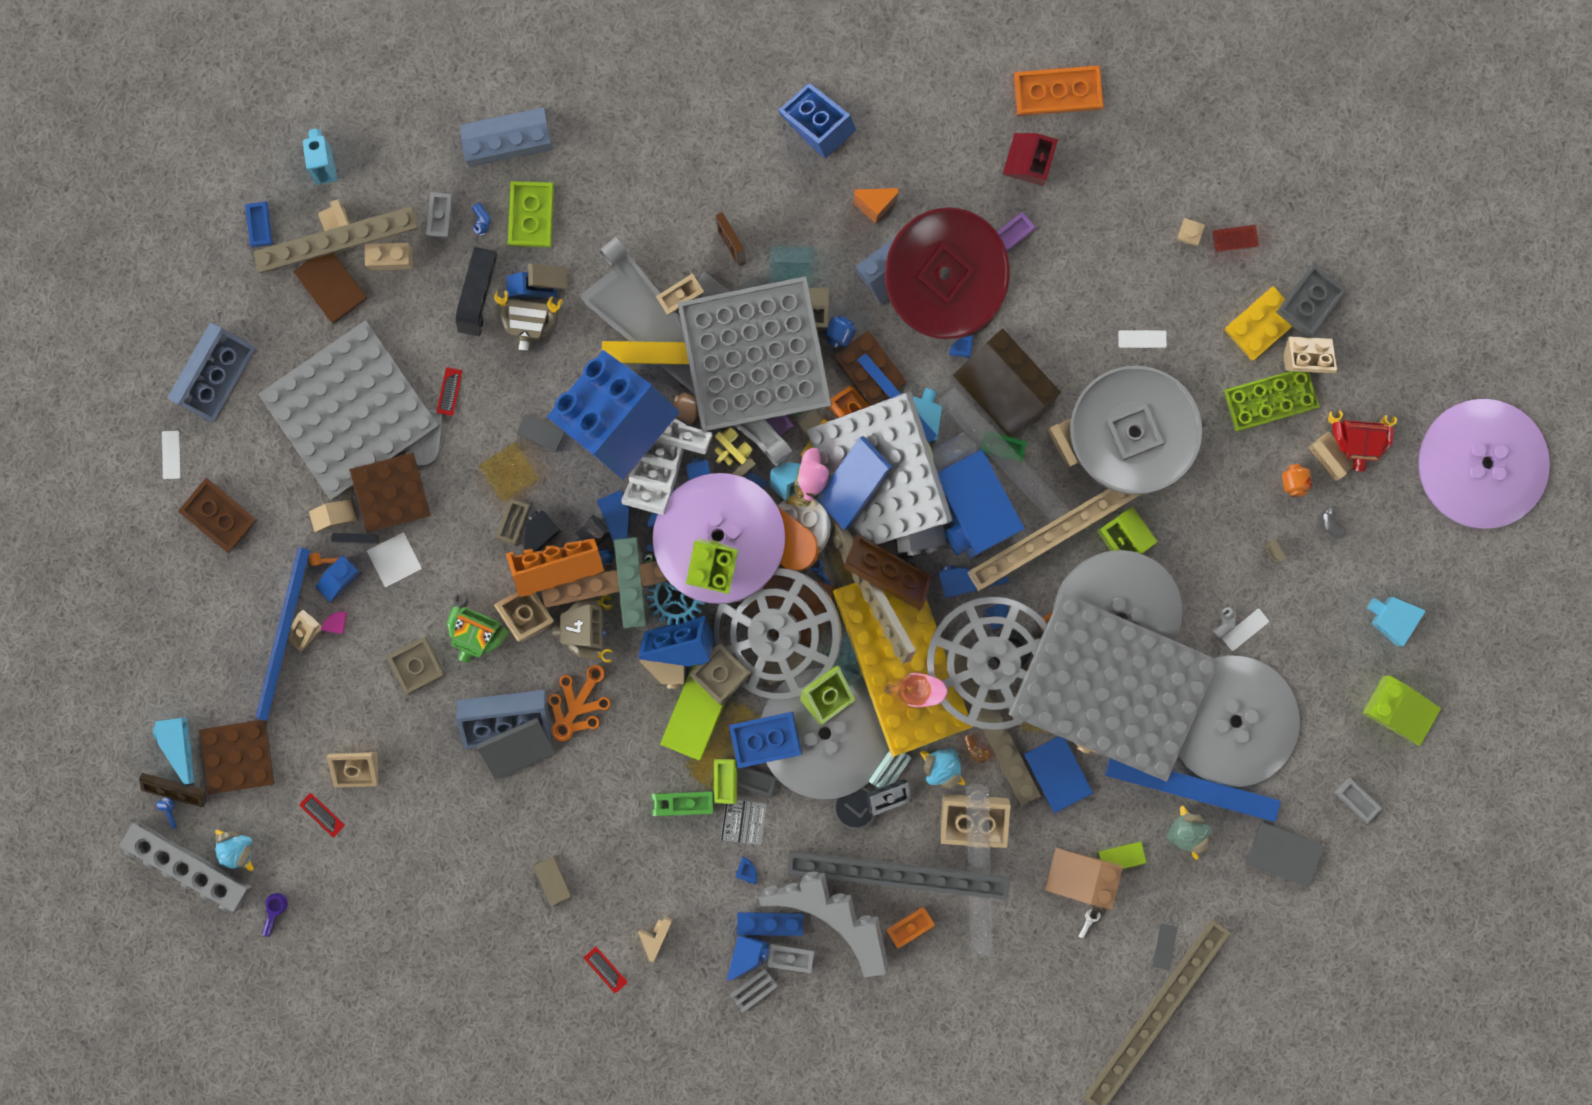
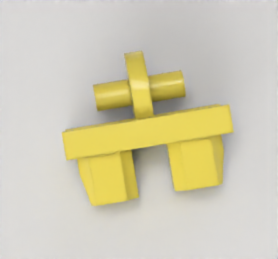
(725, 439)

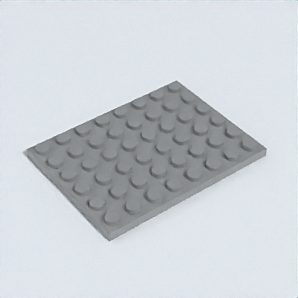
(1113, 687)

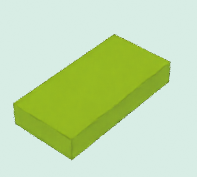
(725, 781)
(1125, 855)

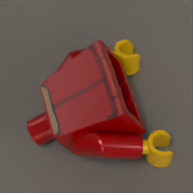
(1362, 439)

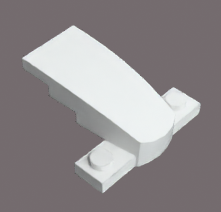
(658, 469)

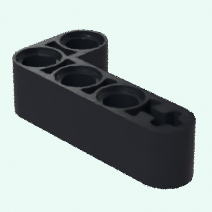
(475, 290)

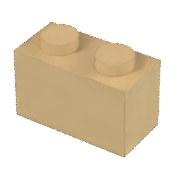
(389, 256)

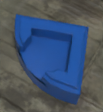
(962, 347)
(747, 871)

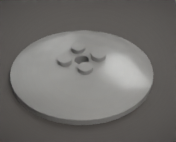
(1143, 400)
(1130, 585)
(1266, 730)
(832, 765)

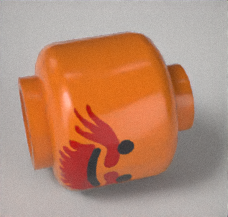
(1296, 480)

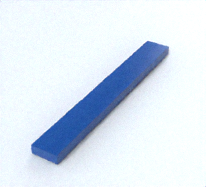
(282, 633)
(1199, 790)

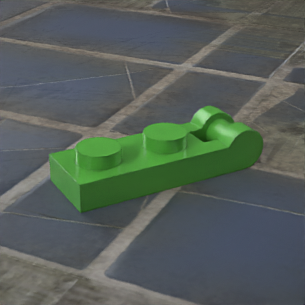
(683, 803)

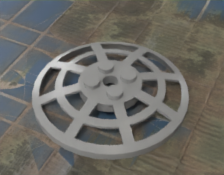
(789, 634)
(979, 655)

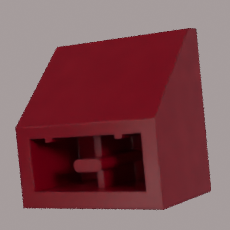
(1030, 157)

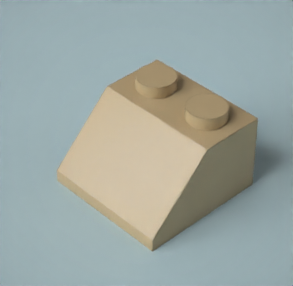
(524, 615)

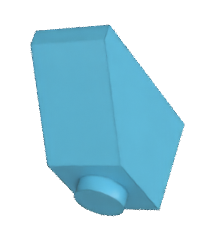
(783, 479)

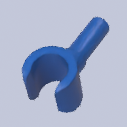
(821, 573)
(167, 805)

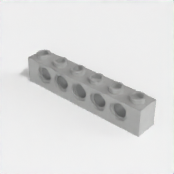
(133, 846)

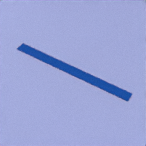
(890, 389)

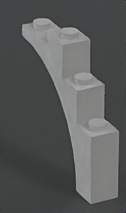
(838, 911)

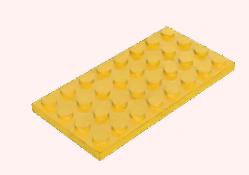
(902, 725)

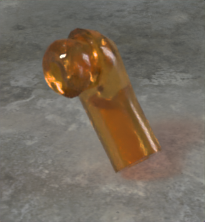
(975, 752)

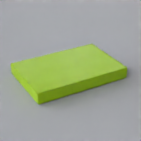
(530, 214)

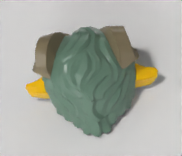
(1190, 833)

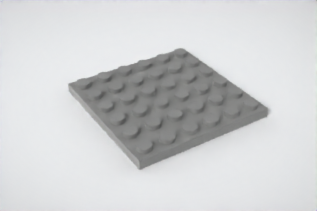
(754, 354)
(348, 409)
(911, 492)

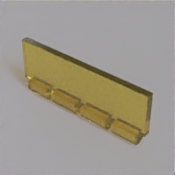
(722, 745)

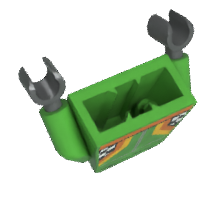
(473, 631)

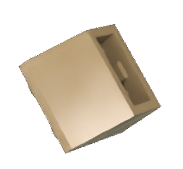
(1310, 355)

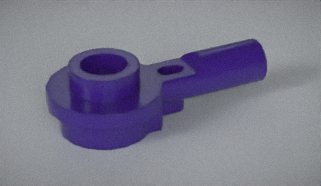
(275, 905)

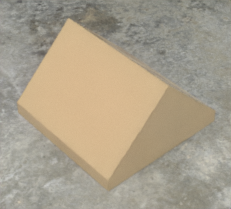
(354, 769)

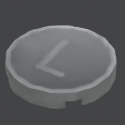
(853, 810)

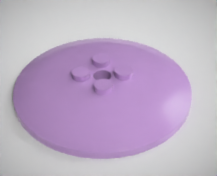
(1454, 469)
(725, 505)

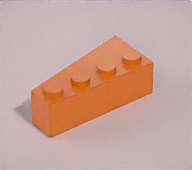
(554, 566)

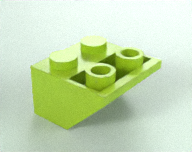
(1127, 533)
(712, 565)

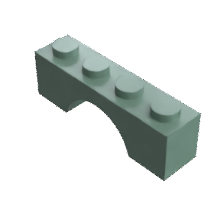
(630, 583)

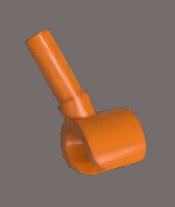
(315, 559)

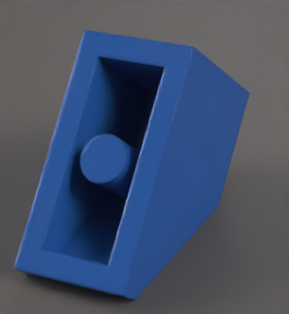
(518, 288)
(337, 578)
(747, 956)

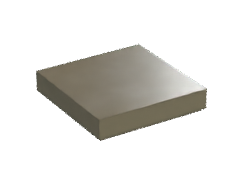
(415, 665)
(721, 674)

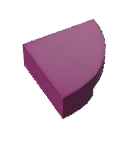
(335, 623)

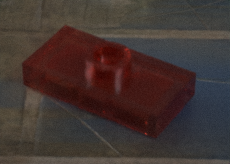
(1235, 238)

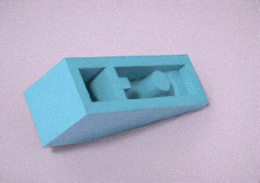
(175, 743)

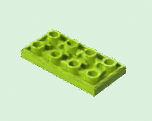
(1271, 399)
(692, 720)

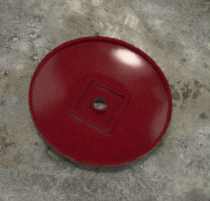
(975, 280)

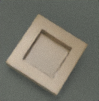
(1190, 232)

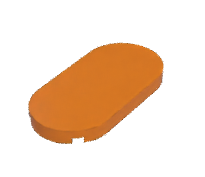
(800, 544)

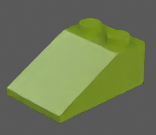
(1401, 709)

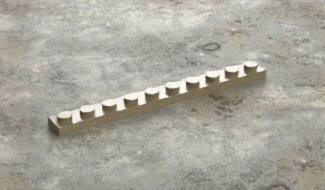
(1157, 1014)

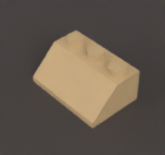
(955, 825)

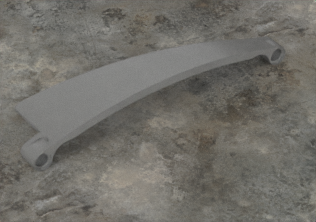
(630, 306)

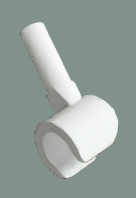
(1088, 923)

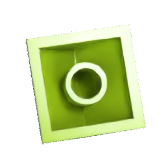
(827, 695)

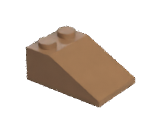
(1084, 878)

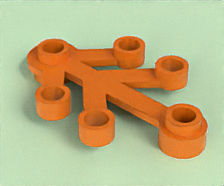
(576, 706)

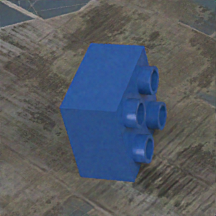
(613, 414)
(977, 506)

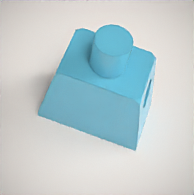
(319, 158)
(929, 410)
(1395, 619)

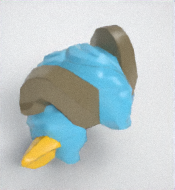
(943, 768)
(233, 850)

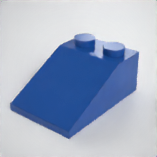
(818, 120)
(679, 644)

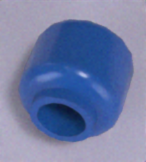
(840, 331)

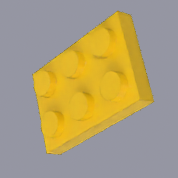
(1259, 325)

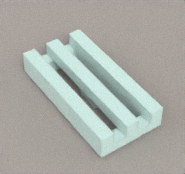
(892, 771)

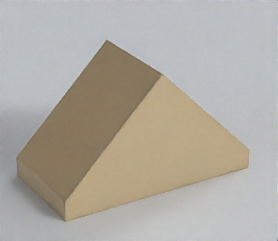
(332, 515)

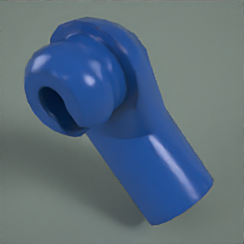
(483, 220)

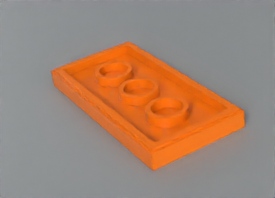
(1058, 90)

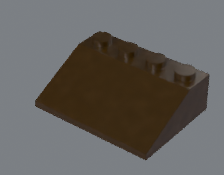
(1006, 383)

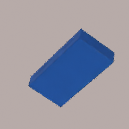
(259, 224)

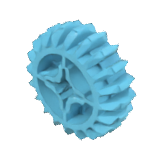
(661, 608)

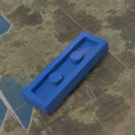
(770, 923)

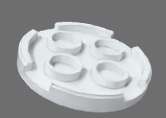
(812, 517)

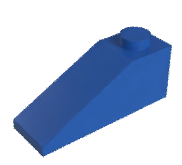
(615, 515)
(957, 581)

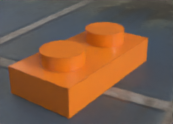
(910, 927)

